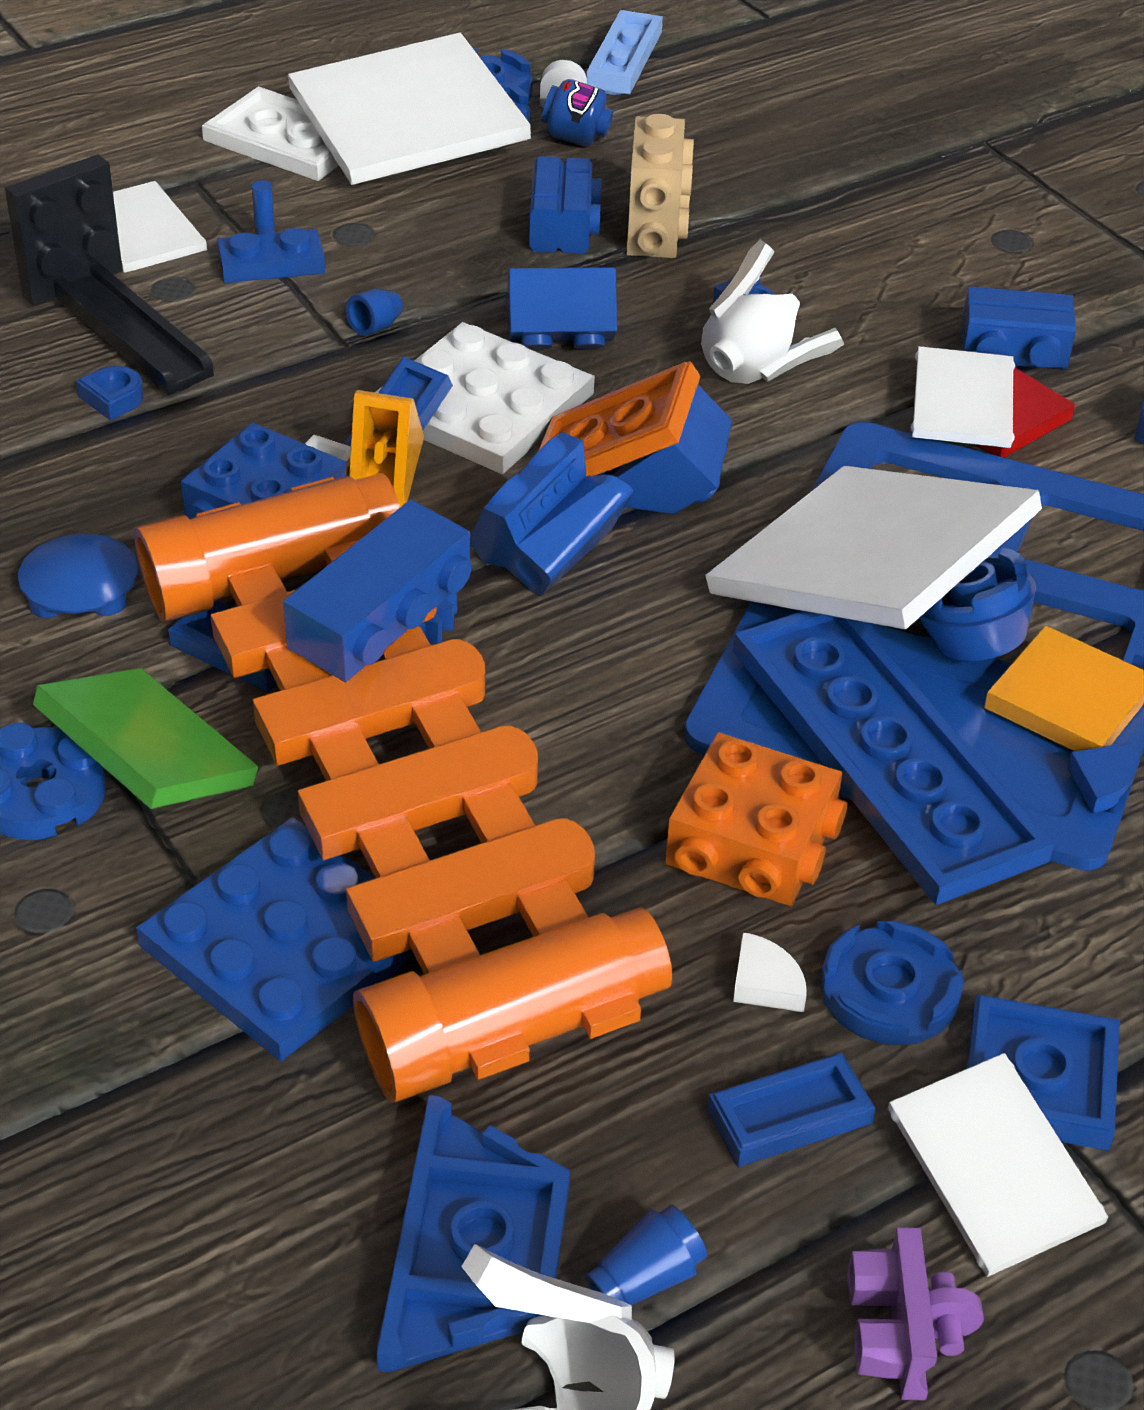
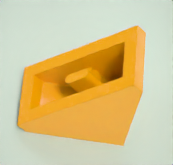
(386, 439)

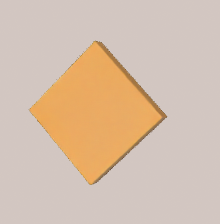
(1068, 692)

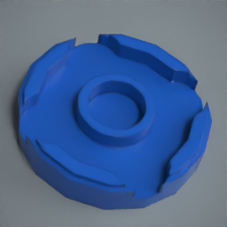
(891, 983)

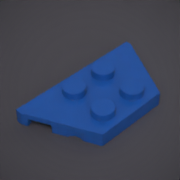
(461, 1194)

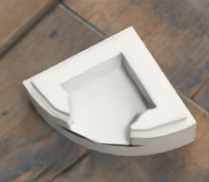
(768, 976)

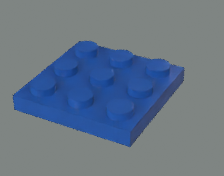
(271, 940)

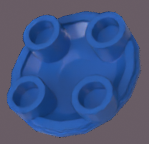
(78, 575)

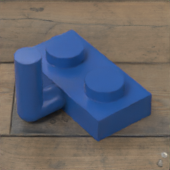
(269, 253)

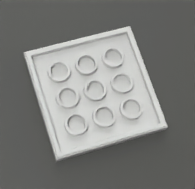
(408, 108)
(874, 545)

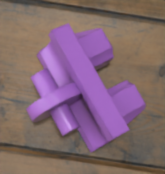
(906, 1343)

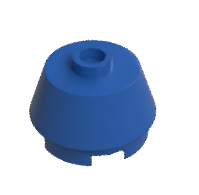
(985, 610)

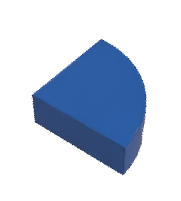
(1103, 774)

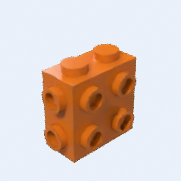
(756, 819)

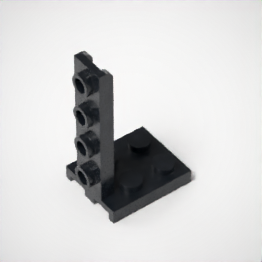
(72, 250)

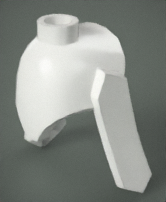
(753, 332)
(578, 1336)

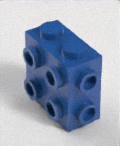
(255, 467)

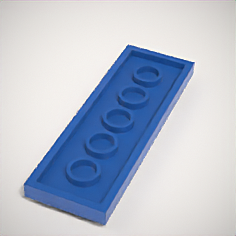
(895, 753)

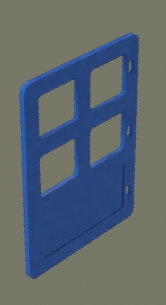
(1022, 760)

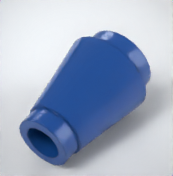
(650, 1257)

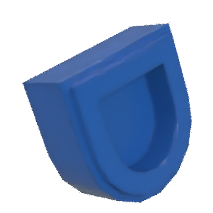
(111, 390)

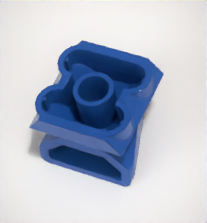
(549, 515)

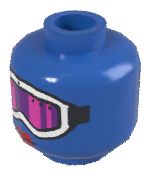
(576, 113)

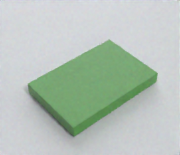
(145, 737)

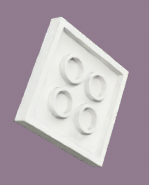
(498, 396)

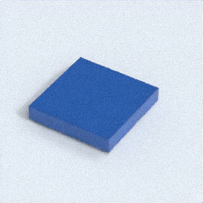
(1061, 1058)

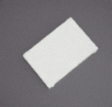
(152, 228)
(963, 397)
(997, 1164)

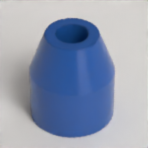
(373, 310)

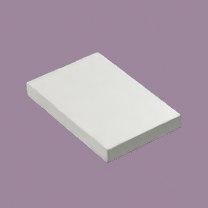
(272, 131)

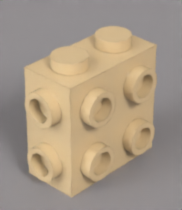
(659, 186)

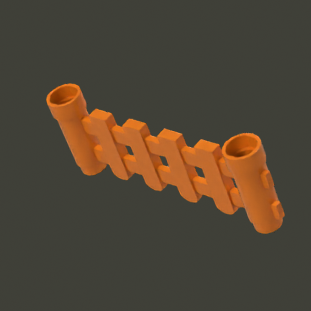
(466, 1003)

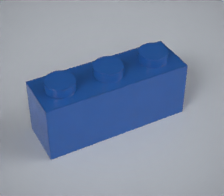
(377, 590)

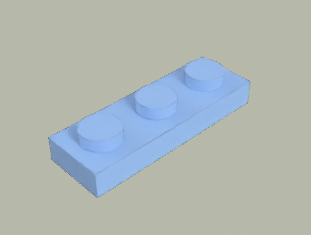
(624, 52)

